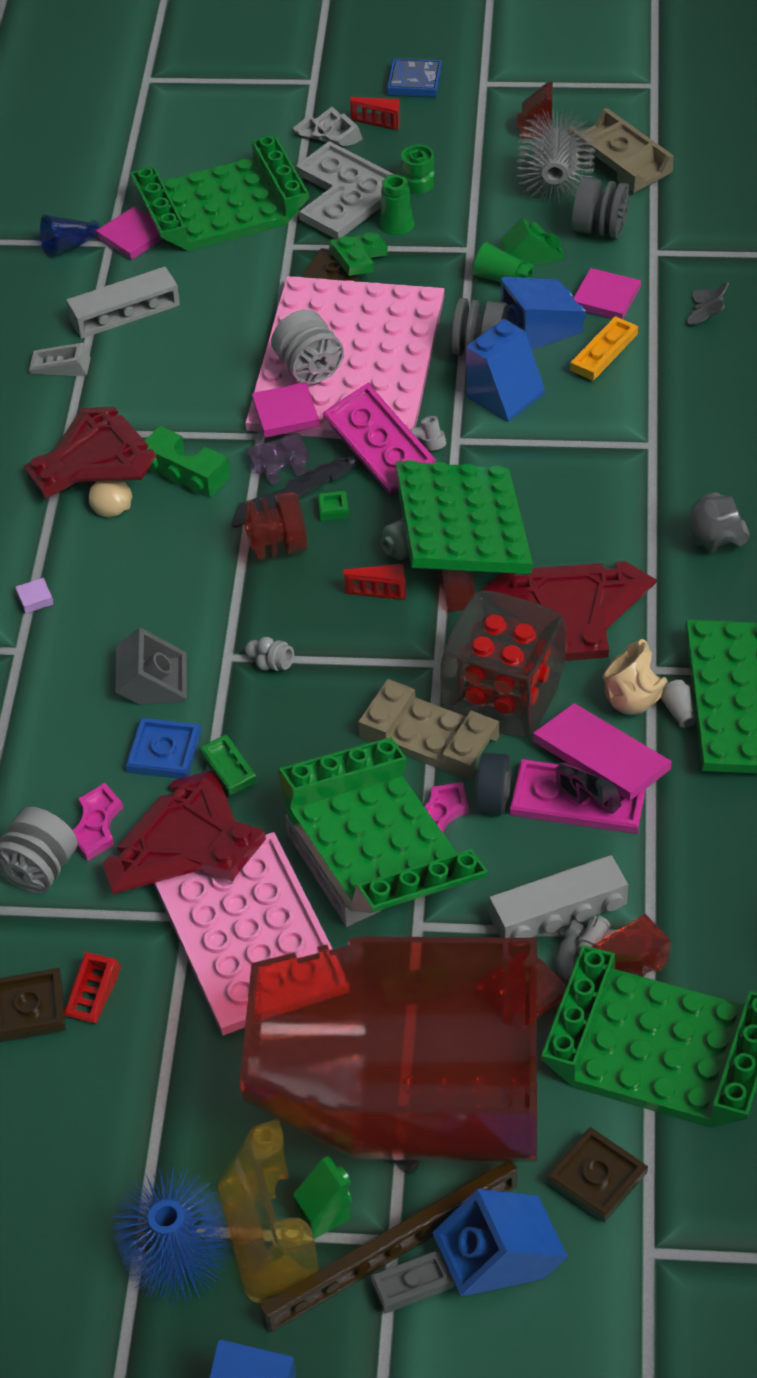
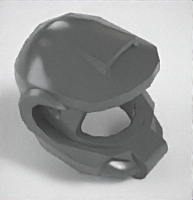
(717, 522)

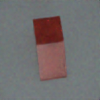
(536, 104)
(456, 588)
(637, 947)

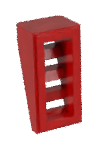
(384, 105)
(382, 581)
(89, 963)

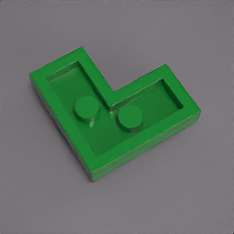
(356, 252)

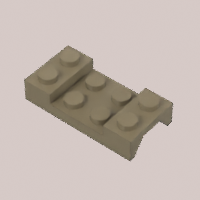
(626, 151)
(428, 730)

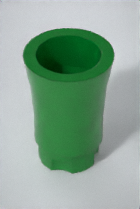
(396, 210)
(495, 264)

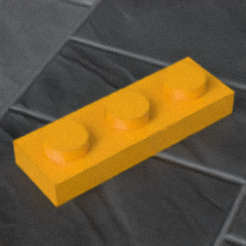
(604, 348)

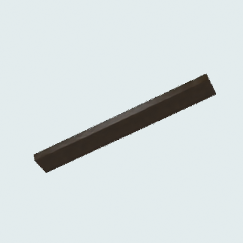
(378, 1251)

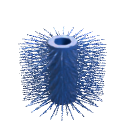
(172, 1236)

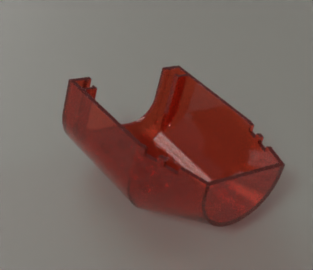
(399, 1047)

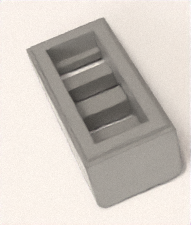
(70, 360)

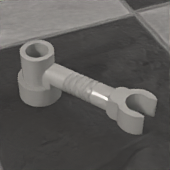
(430, 433)

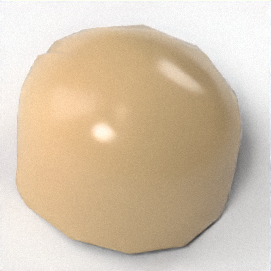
(110, 498)

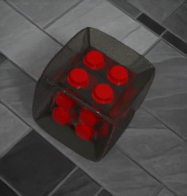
(504, 661)

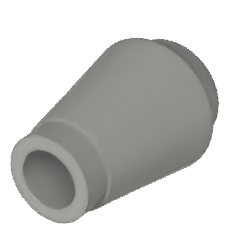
(679, 701)

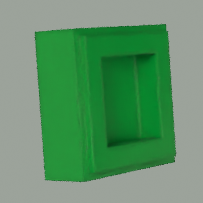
(333, 506)

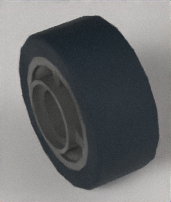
(492, 783)

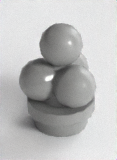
(270, 654)

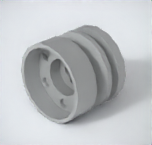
(307, 346)
(35, 849)

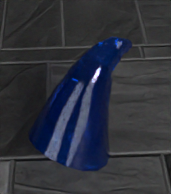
(64, 234)

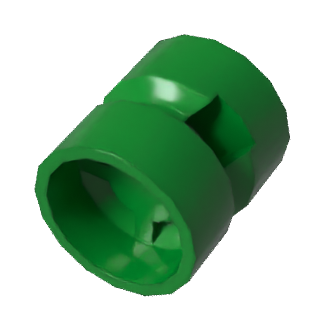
(418, 168)

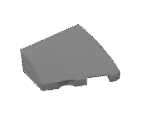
(330, 127)

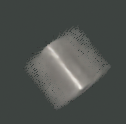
(555, 155)

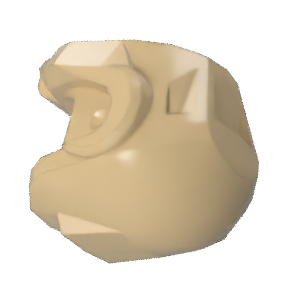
(631, 682)

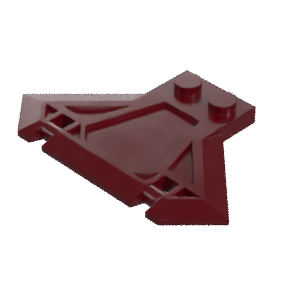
(92, 449)
(582, 598)
(184, 837)

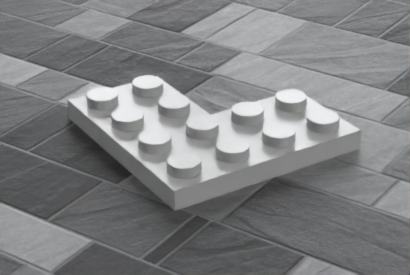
(351, 189)

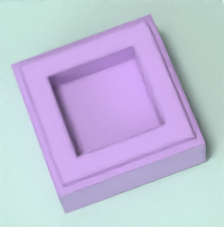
(34, 595)

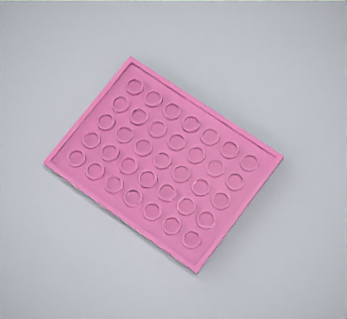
(385, 341)

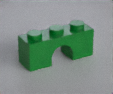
(201, 472)

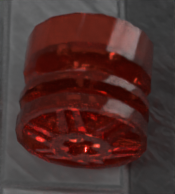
(276, 525)

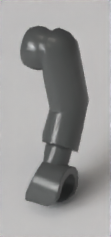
(564, 960)

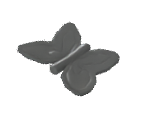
(708, 303)

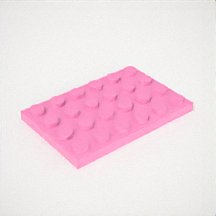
(239, 923)

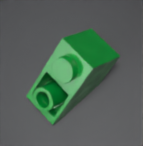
(532, 244)
(324, 1198)

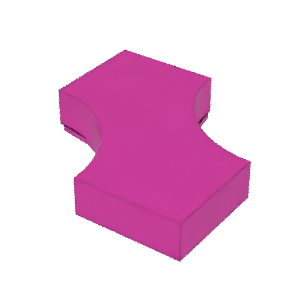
(447, 803)
(98, 812)

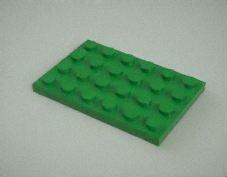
(462, 517)
(724, 692)

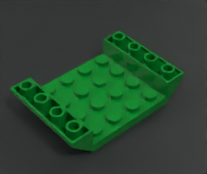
(225, 199)
(372, 828)
(654, 1043)

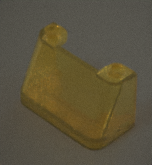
(267, 1251)

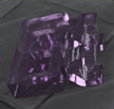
(277, 454)

